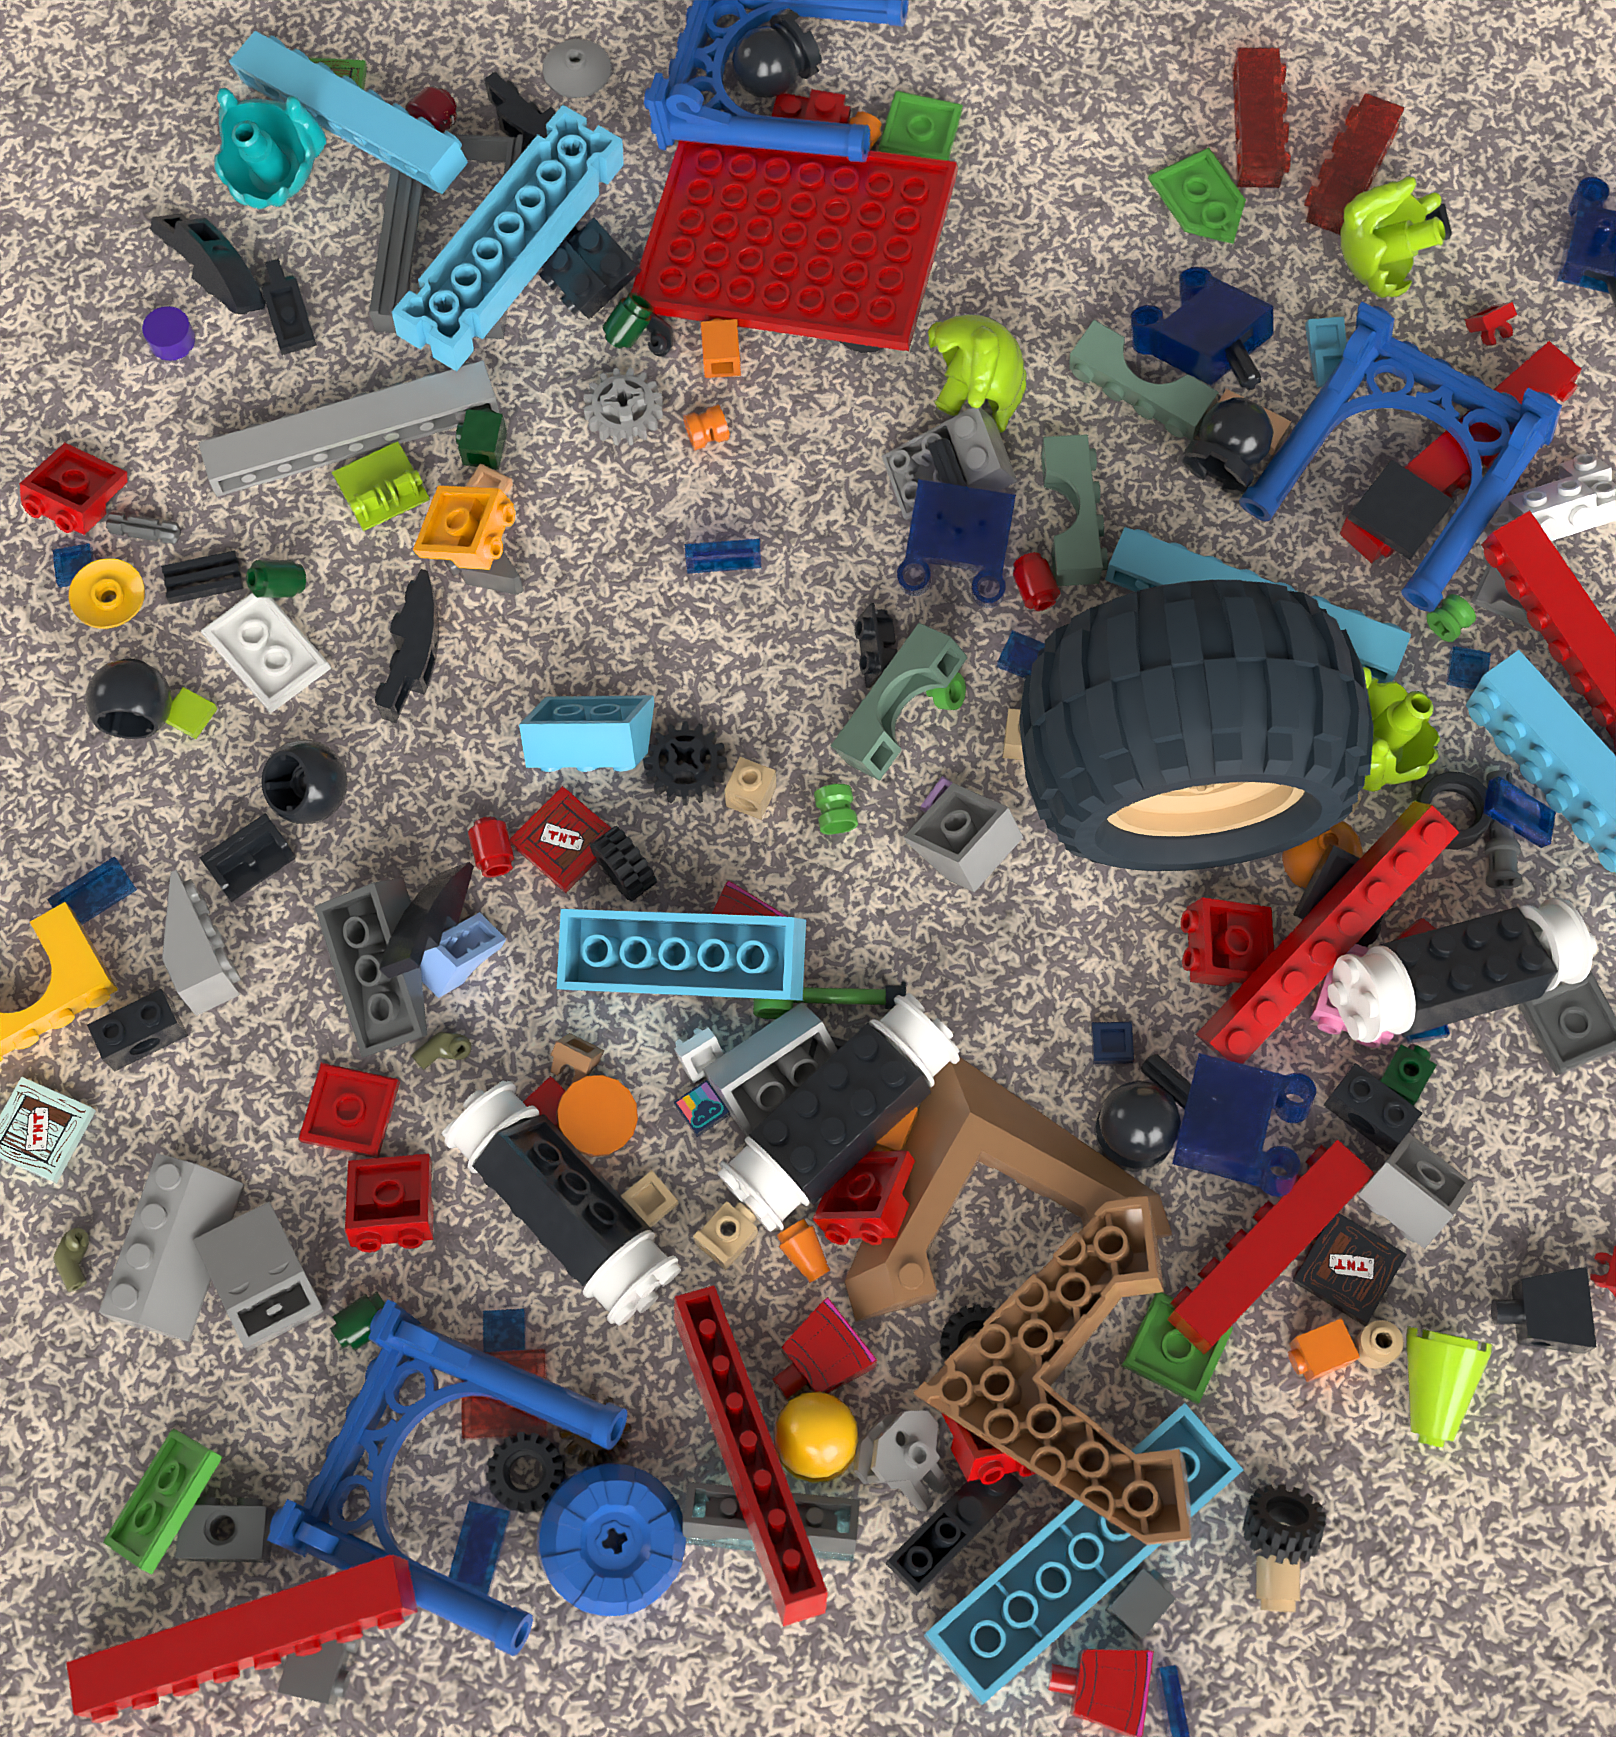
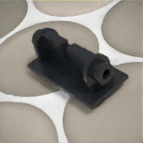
(874, 631)

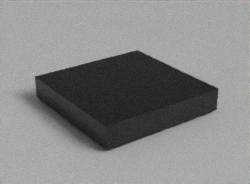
(1400, 509)

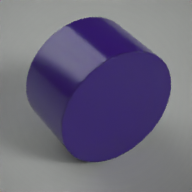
(168, 333)

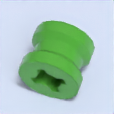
(1451, 618)

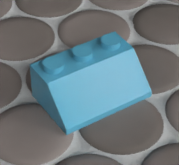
(587, 732)

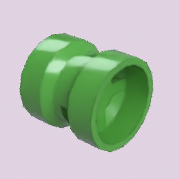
(836, 809)

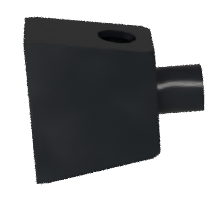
(1550, 1311)

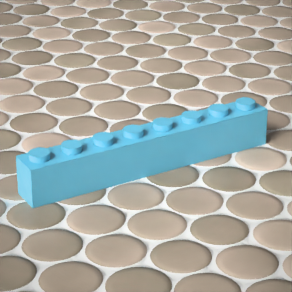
(351, 112)
(1149, 562)

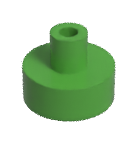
(950, 697)

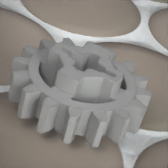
(640, 409)

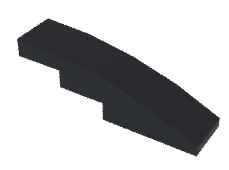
(425, 919)

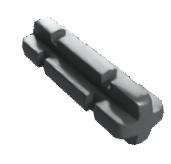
(143, 527)

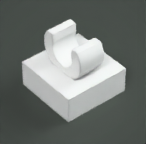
(698, 1053)

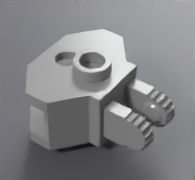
(901, 1453)

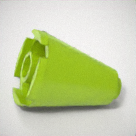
(1441, 1382)

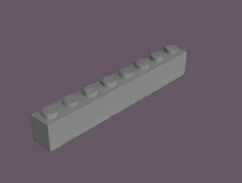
(345, 428)

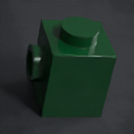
(481, 438)

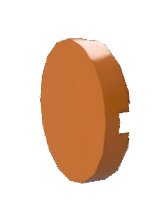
(597, 1115)

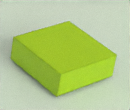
(190, 713)

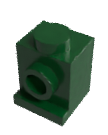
(1415, 1059)

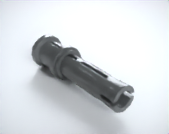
(1502, 849)

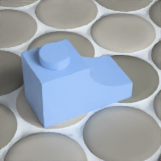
(459, 954)

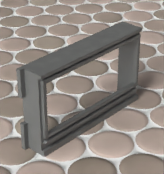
(401, 225)

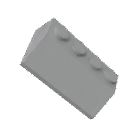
(159, 1269)

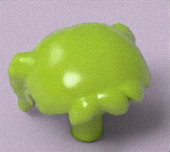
(1385, 233)
(981, 364)
(1401, 734)

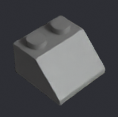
(965, 836)
(1416, 1191)

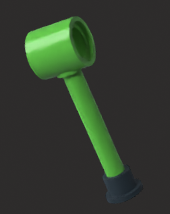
(775, 1008)

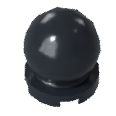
(774, 56)
(1231, 441)
(1137, 1125)

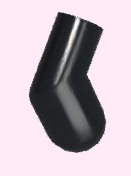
(661, 336)

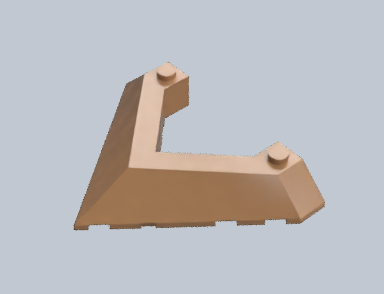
(956, 1127)
(1005, 1373)

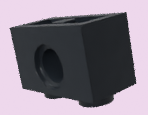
(137, 1030)
(1372, 1109)

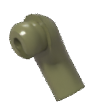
(442, 1045)
(68, 1257)

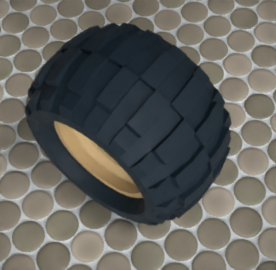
(1195, 726)

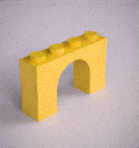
(75, 983)

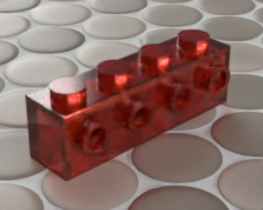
(1259, 118)
(1355, 160)

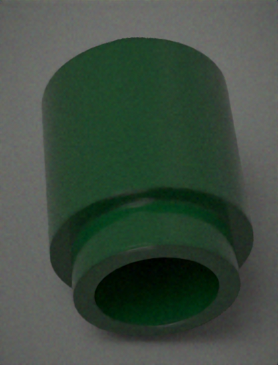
(627, 321)
(276, 578)
(355, 1320)

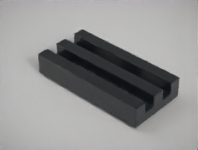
(222, 564)

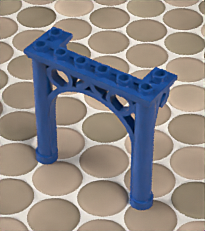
(677, 101)
(1372, 341)
(403, 1337)

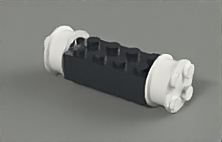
(1461, 970)
(840, 1112)
(562, 1200)

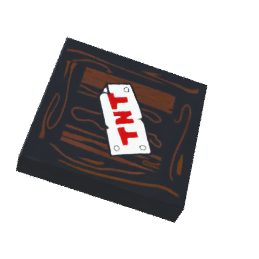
(1349, 1268)

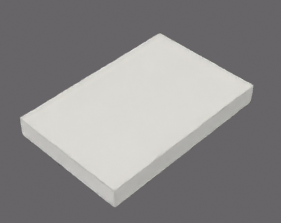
(266, 650)

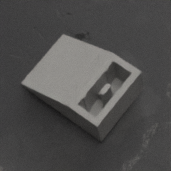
(975, 446)
(195, 950)
(258, 1276)

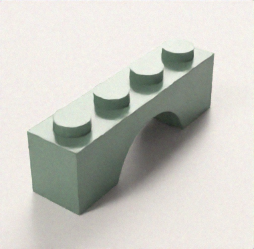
(1176, 404)
(1068, 470)
(922, 663)

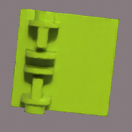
(381, 486)

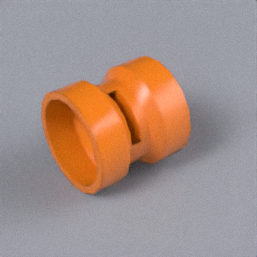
(706, 427)

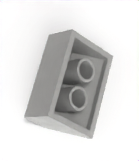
(769, 1066)

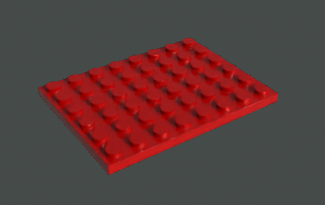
(797, 241)

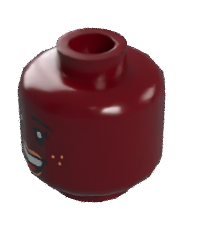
(435, 106)

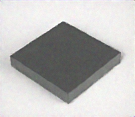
(1572, 1024)

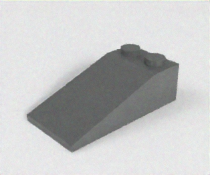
(356, 935)

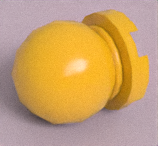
(815, 1437)

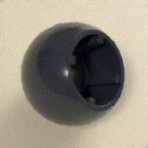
(128, 699)
(304, 781)

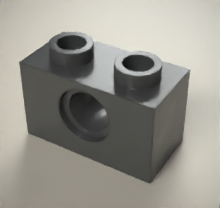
(199, 1539)

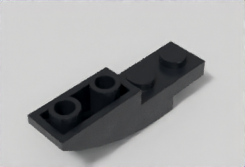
(514, 112)
(215, 261)
(417, 637)
(950, 1530)

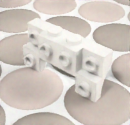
(1566, 506)

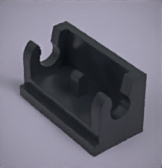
(248, 857)

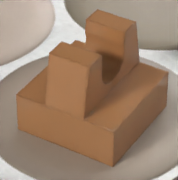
(576, 1053)

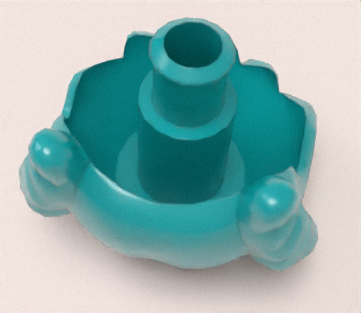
(265, 148)

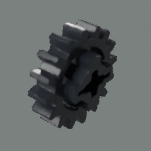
(685, 779)

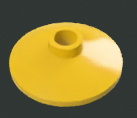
(97, 582)

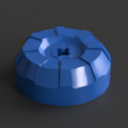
(611, 1539)

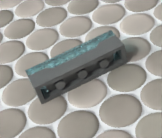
(717, 1521)

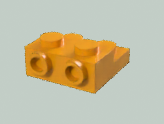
(465, 526)

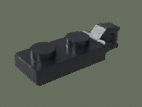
(287, 310)

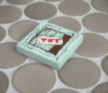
(41, 1129)

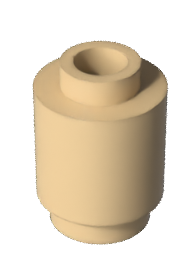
(1370, 1353)
(1277, 1584)

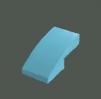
(1326, 345)

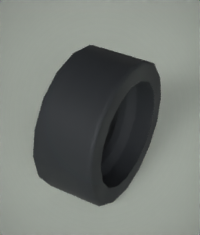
(1472, 790)

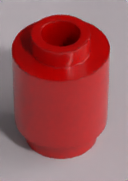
(1035, 581)
(491, 847)

